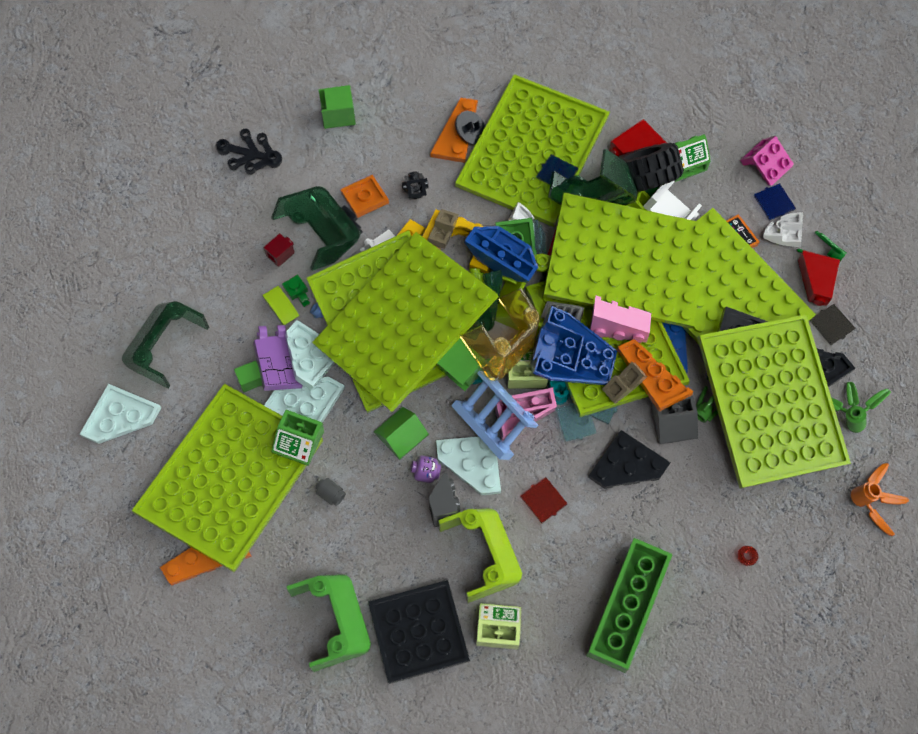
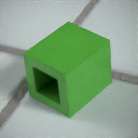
(249, 376)

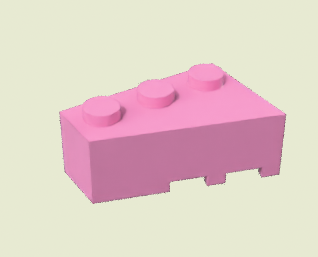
(618, 322)
(538, 403)

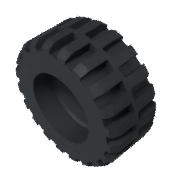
(654, 165)

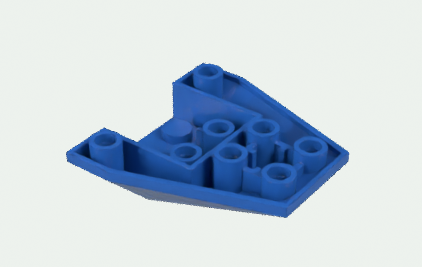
(571, 351)

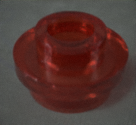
(749, 550)

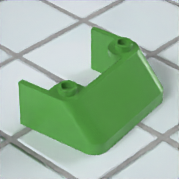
(354, 636)

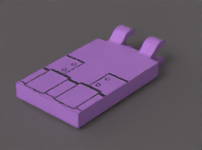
(274, 360)

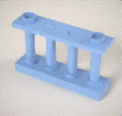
(477, 421)

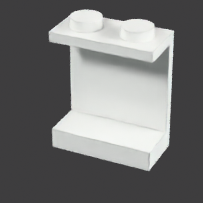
(666, 203)

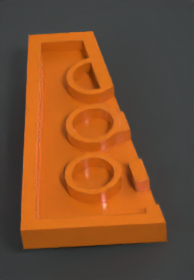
(449, 144)
(659, 385)
(188, 566)

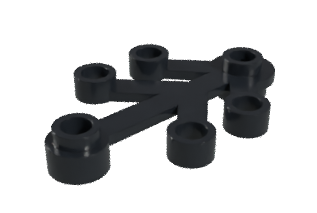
(251, 153)

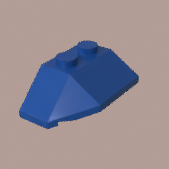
(502, 252)

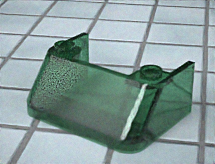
(612, 185)
(326, 219)
(139, 355)

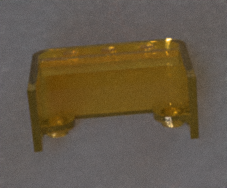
(498, 355)

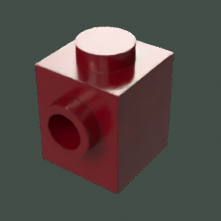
(279, 249)

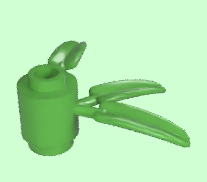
(856, 416)

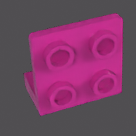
(769, 159)

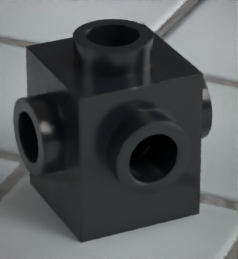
(419, 189)

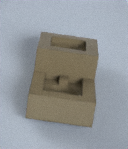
(443, 228)
(625, 383)

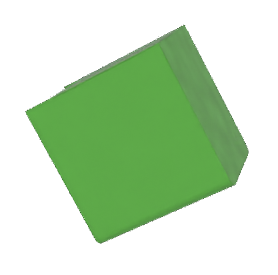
(337, 106)
(460, 365)

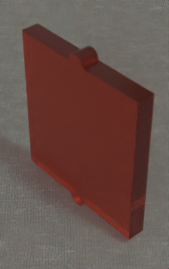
(543, 500)

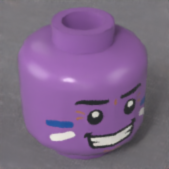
(425, 469)

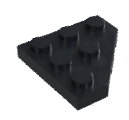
(834, 366)
(628, 463)

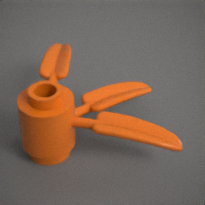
(871, 492)

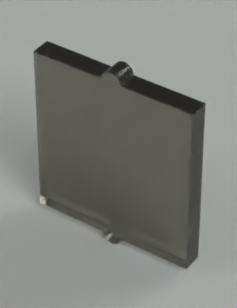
(832, 324)

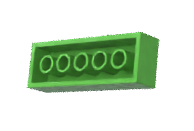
(629, 605)

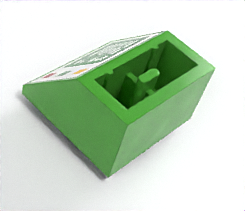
(694, 156)
(297, 437)

